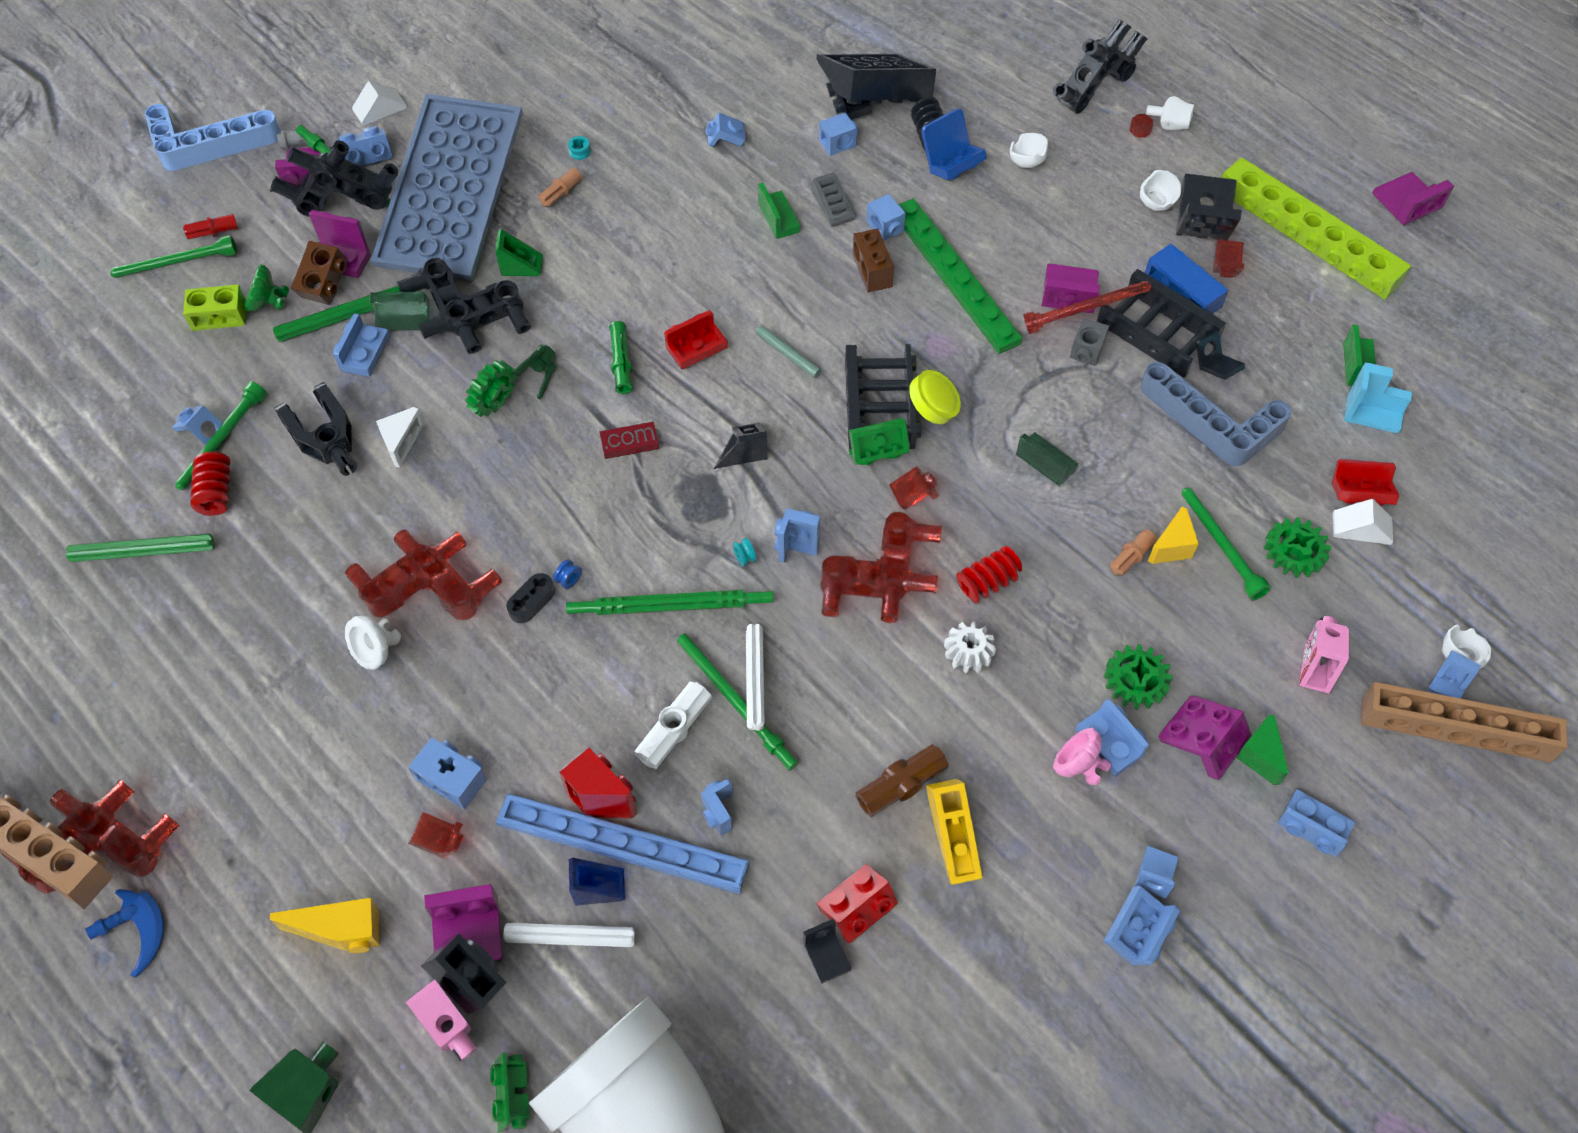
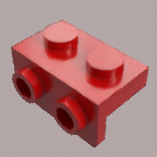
(694, 340)
(1365, 480)
(858, 902)

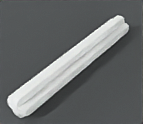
(755, 677)
(569, 934)

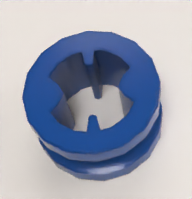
(567, 574)

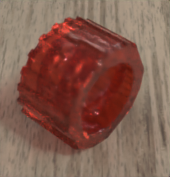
(1145, 125)

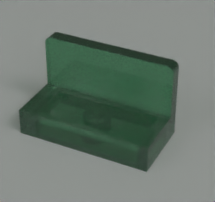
(400, 310)
(1046, 458)

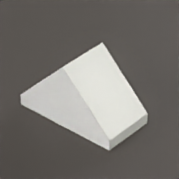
(377, 102)
(400, 433)
(1363, 522)

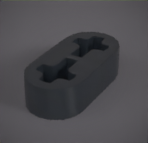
(531, 598)

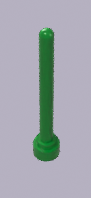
(224, 246)
(252, 394)
(1255, 586)

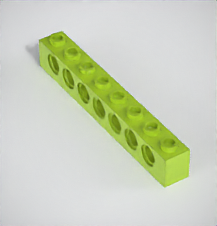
(1317, 229)

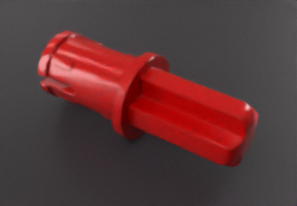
(210, 226)

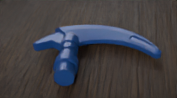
(145, 914)

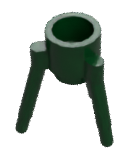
(539, 361)

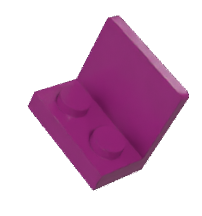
(1410, 198)
(345, 235)
(1069, 285)
(1208, 731)
(469, 912)

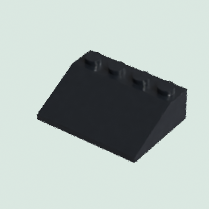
(878, 77)

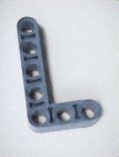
(1208, 422)

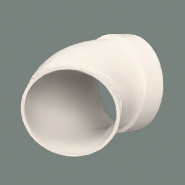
(630, 1084)

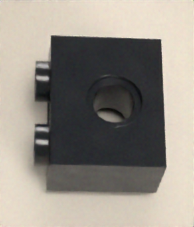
(465, 973)

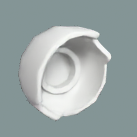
(1029, 150)
(1160, 190)
(1467, 644)

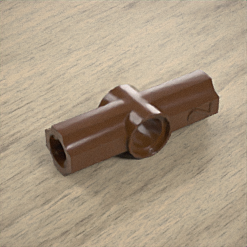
(901, 780)

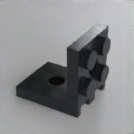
(1205, 220)

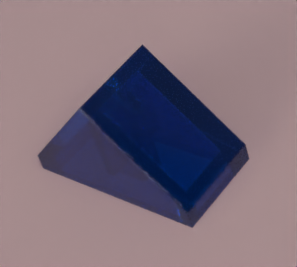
(595, 882)

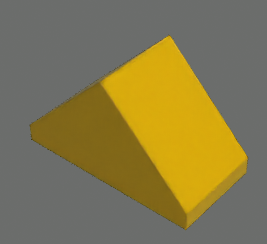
(1177, 540)

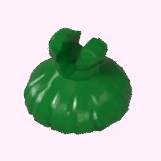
(264, 291)

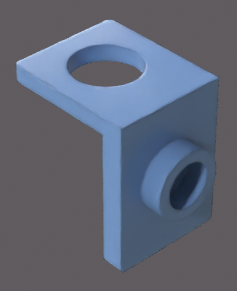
(192, 419)
(1157, 872)

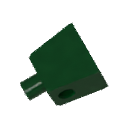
(299, 1086)

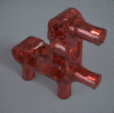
(409, 576)
(871, 577)
(106, 833)

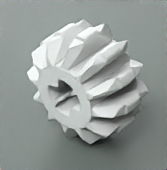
(973, 657)

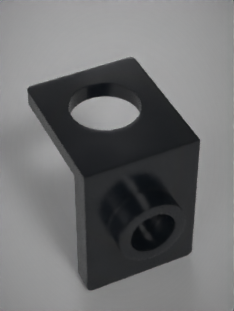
(1215, 362)
(826, 951)

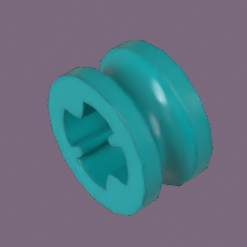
(579, 141)
(744, 552)

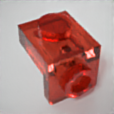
(1228, 258)
(913, 487)
(436, 835)

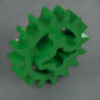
(491, 388)
(1297, 547)
(1148, 671)

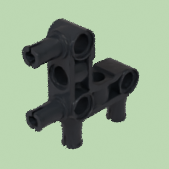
(1101, 59)
(331, 174)
(476, 309)

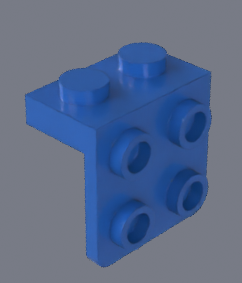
(949, 146)

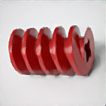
(210, 483)
(989, 573)

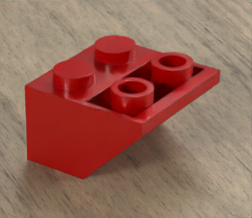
(596, 788)

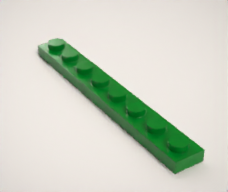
(959, 279)

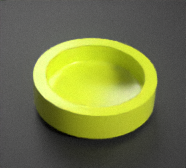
(935, 397)

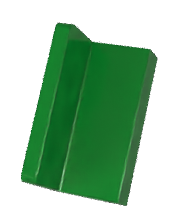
(777, 212)
(1356, 353)

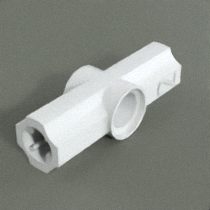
(662, 738)

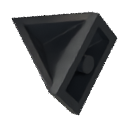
(745, 445)

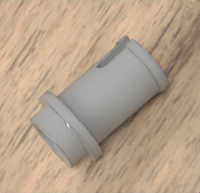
(290, 139)

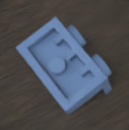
(360, 347)
(1120, 740)
(1316, 823)

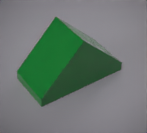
(516, 257)
(1265, 752)

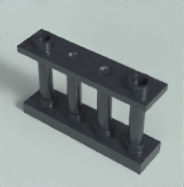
(1172, 305)
(857, 385)

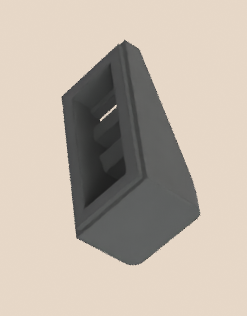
(828, 185)

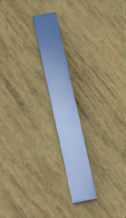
(623, 843)

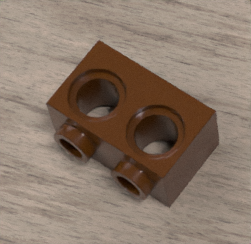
(873, 260)
(312, 271)

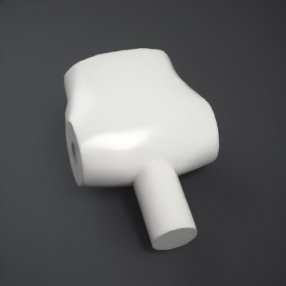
(1174, 114)

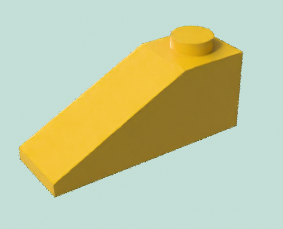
(954, 830)
(343, 925)

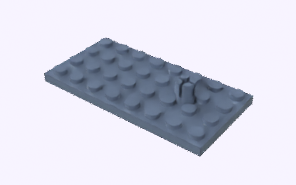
(448, 185)

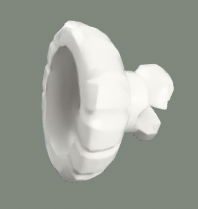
(370, 640)

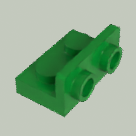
(878, 442)

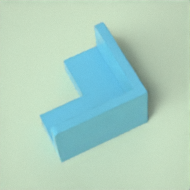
(1374, 402)

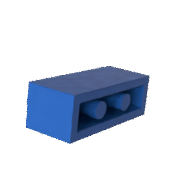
(1186, 278)

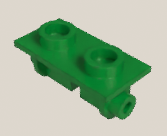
(506, 1078)

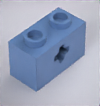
(448, 772)

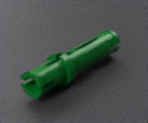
(621, 365)

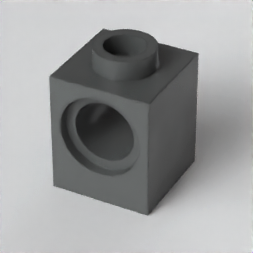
(1089, 341)

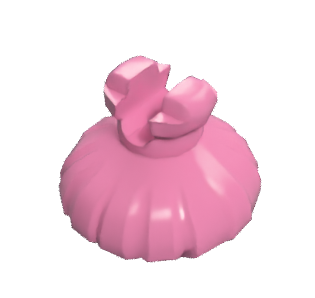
(1081, 756)

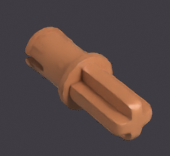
(560, 187)
(1133, 552)

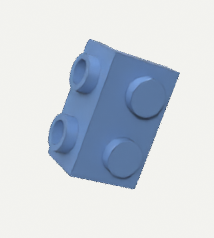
(367, 146)
(797, 532)
(1141, 927)

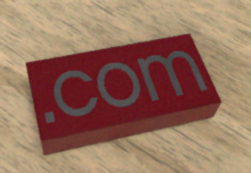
(629, 440)

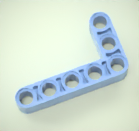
(208, 141)

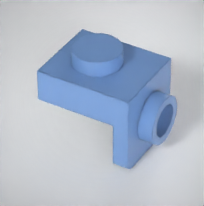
(726, 129)
(1454, 676)
(715, 812)

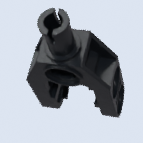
(329, 440)

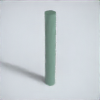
(788, 351)

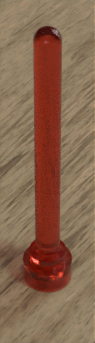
(1036, 320)

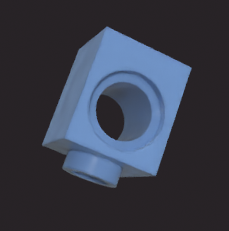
(837, 134)
(886, 215)

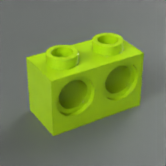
(214, 307)

